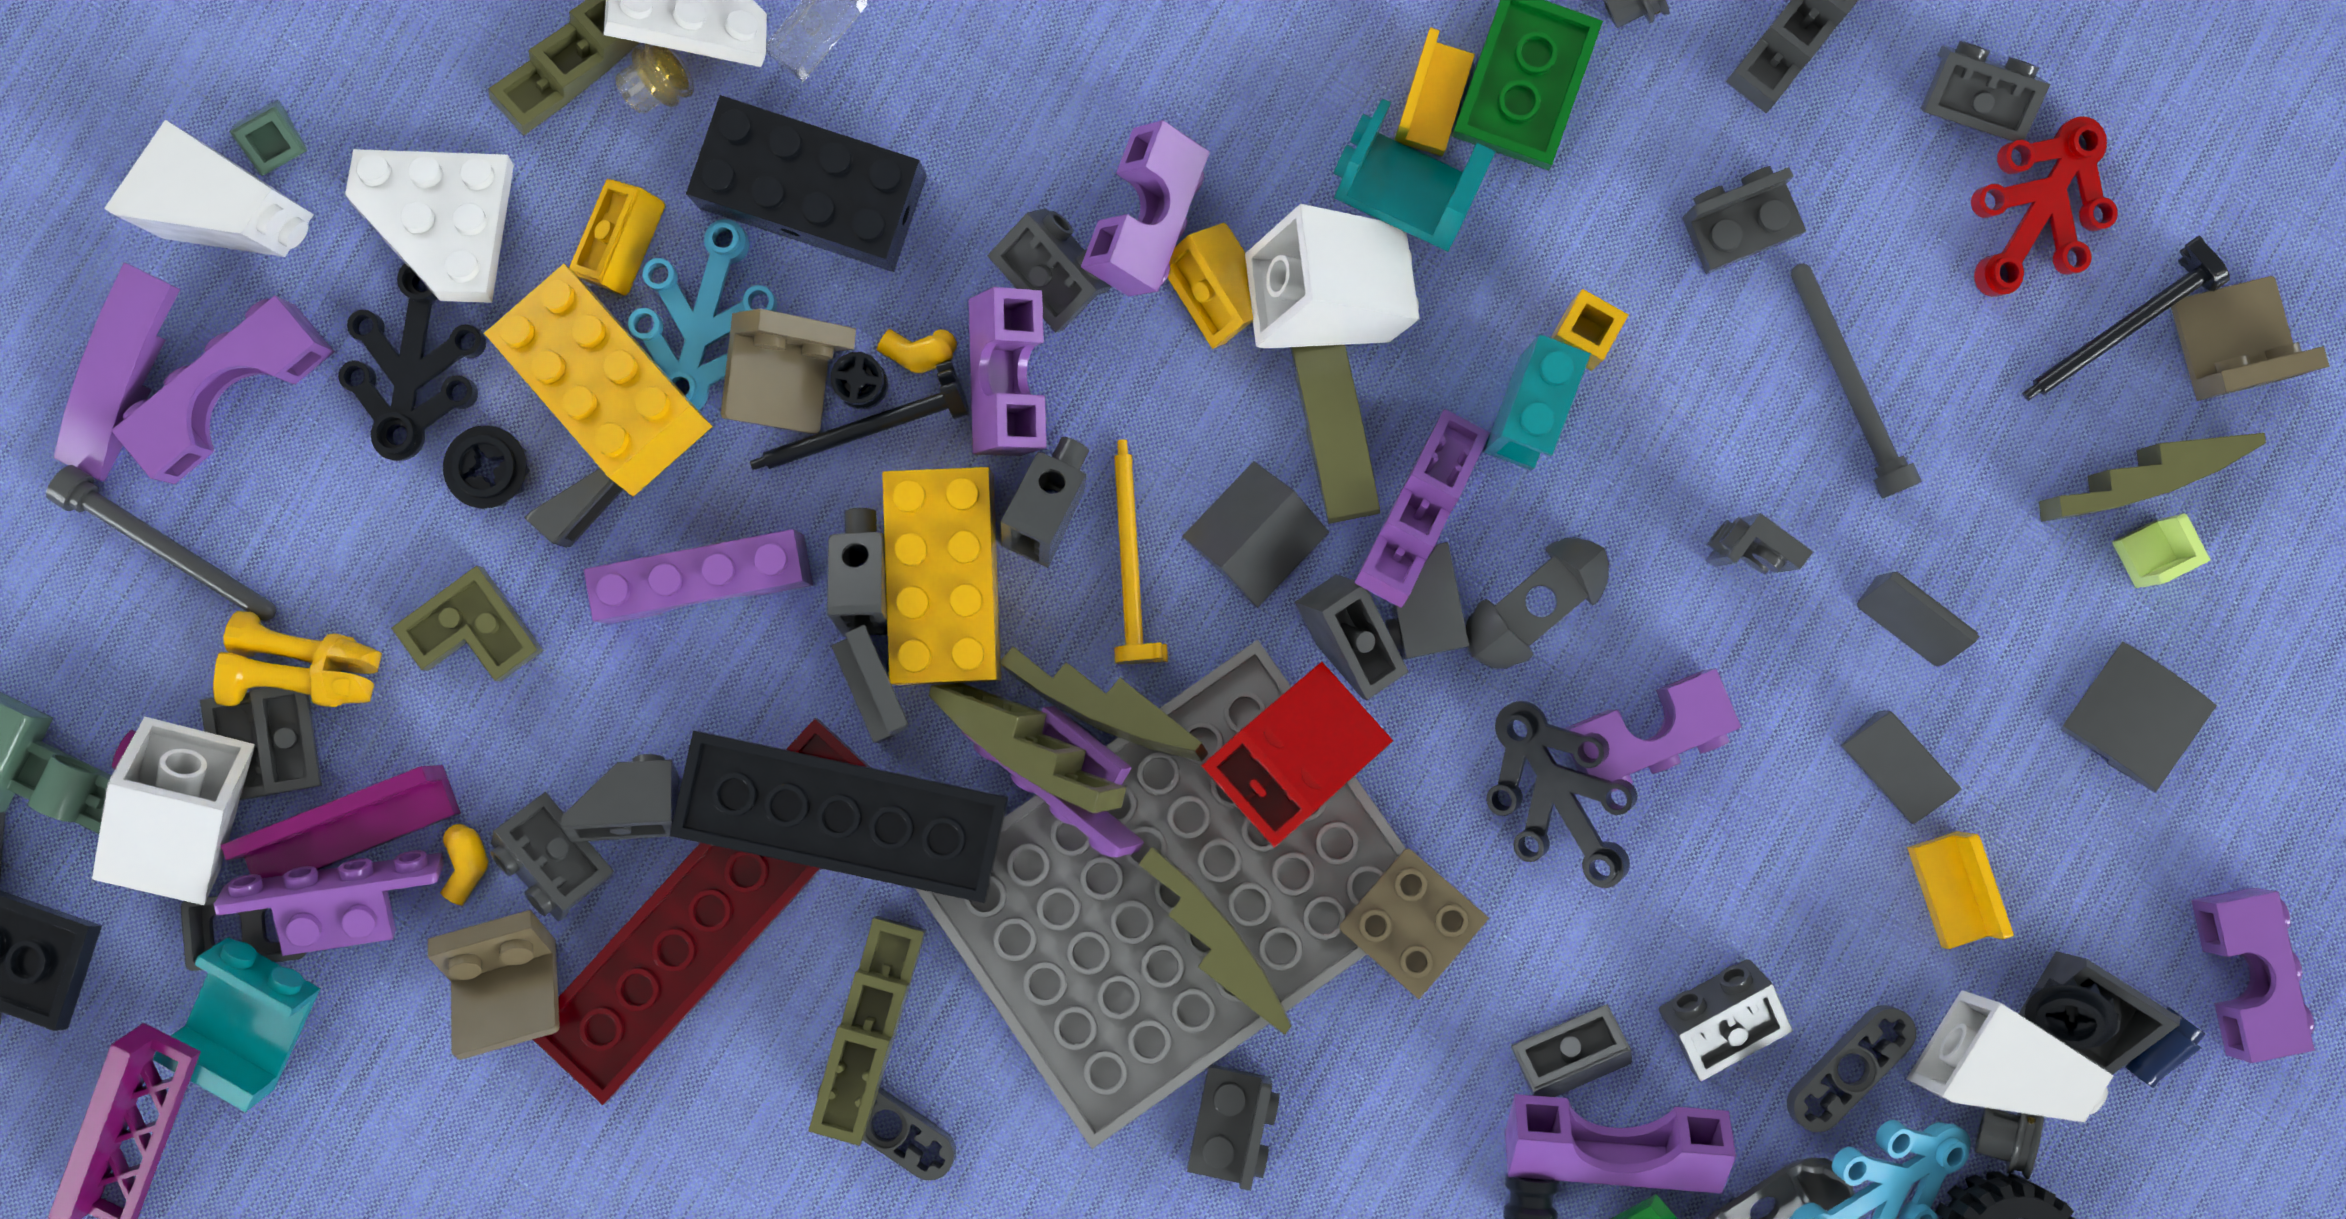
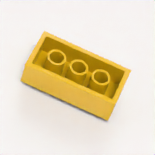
(598, 380)
(941, 576)

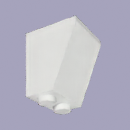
(203, 198)
(1330, 281)
(171, 810)
(2007, 1063)

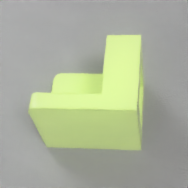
(2161, 551)

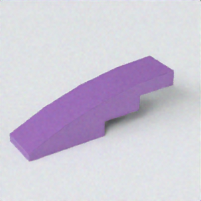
(114, 370)
(1422, 508)

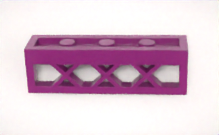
(349, 824)
(106, 1124)

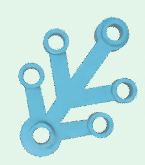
(701, 325)
(1940, 1151)

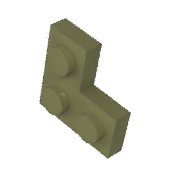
(470, 613)

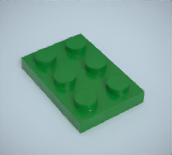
(1527, 80)

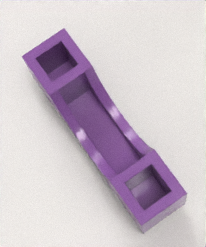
(172, 428)
(698, 575)
(1677, 1152)

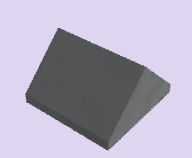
(1256, 533)
(2139, 1021)

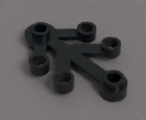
(408, 372)
(1557, 787)

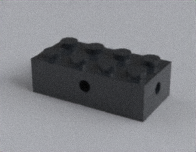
(806, 183)

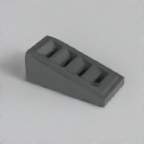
(574, 509)

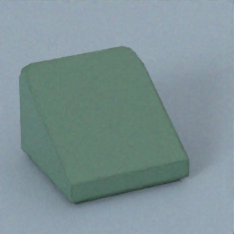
(268, 138)

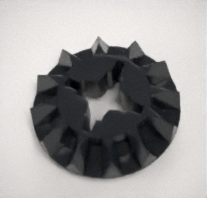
(464, 458)
(2095, 1019)

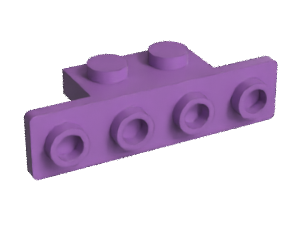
(1104, 830)
(334, 904)

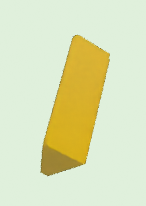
(617, 236)

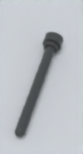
(1892, 471)
(76, 491)

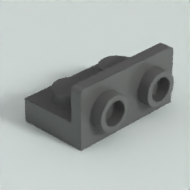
(1985, 93)
(1744, 219)
(1047, 258)
(1758, 544)
(546, 860)
(1726, 1018)
(1232, 1126)

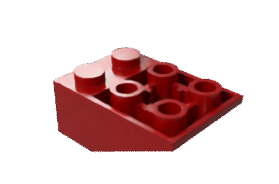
(1297, 754)

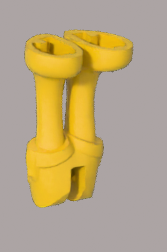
(323, 680)

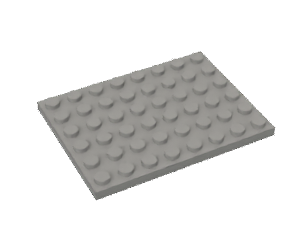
(1084, 940)

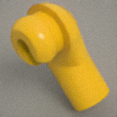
(921, 354)
(468, 860)

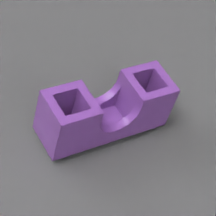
(1166, 174)
(1002, 334)
(1694, 715)
(2271, 1013)

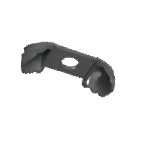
(1504, 631)
(1792, 1186)

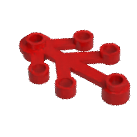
(2048, 201)

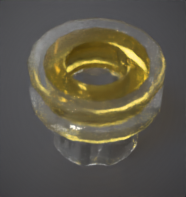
(654, 79)

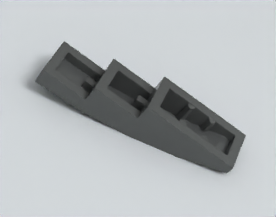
(1786, 49)

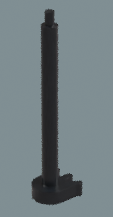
(2204, 270)
(950, 397)

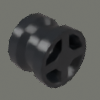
(849, 378)
(1530, 1198)

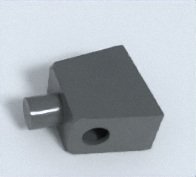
(1038, 518)
(857, 593)

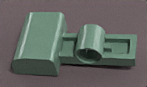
(43, 774)

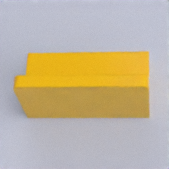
(1434, 96)
(1213, 282)
(1960, 889)

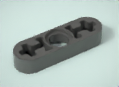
(1870, 1032)
(929, 1133)

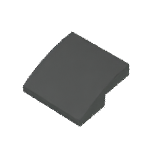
(870, 685)
(2139, 716)
(282, 734)

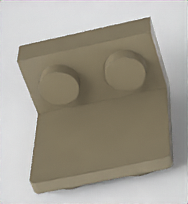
(2240, 339)
(780, 368)
(1413, 923)
(499, 983)

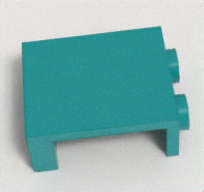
(1406, 184)
(1537, 402)
(243, 1023)

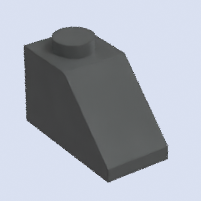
(1432, 613)
(1352, 635)
(627, 802)

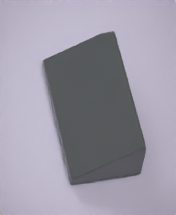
(1916, 618)
(1900, 766)
(1573, 1053)

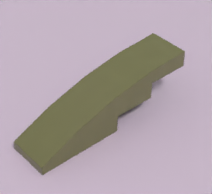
(560, 68)
(1335, 432)
(2159, 471)
(1117, 712)
(1016, 740)
(1229, 957)
(867, 1031)

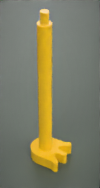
(1134, 649)

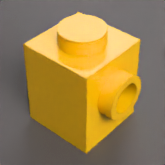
(1590, 326)

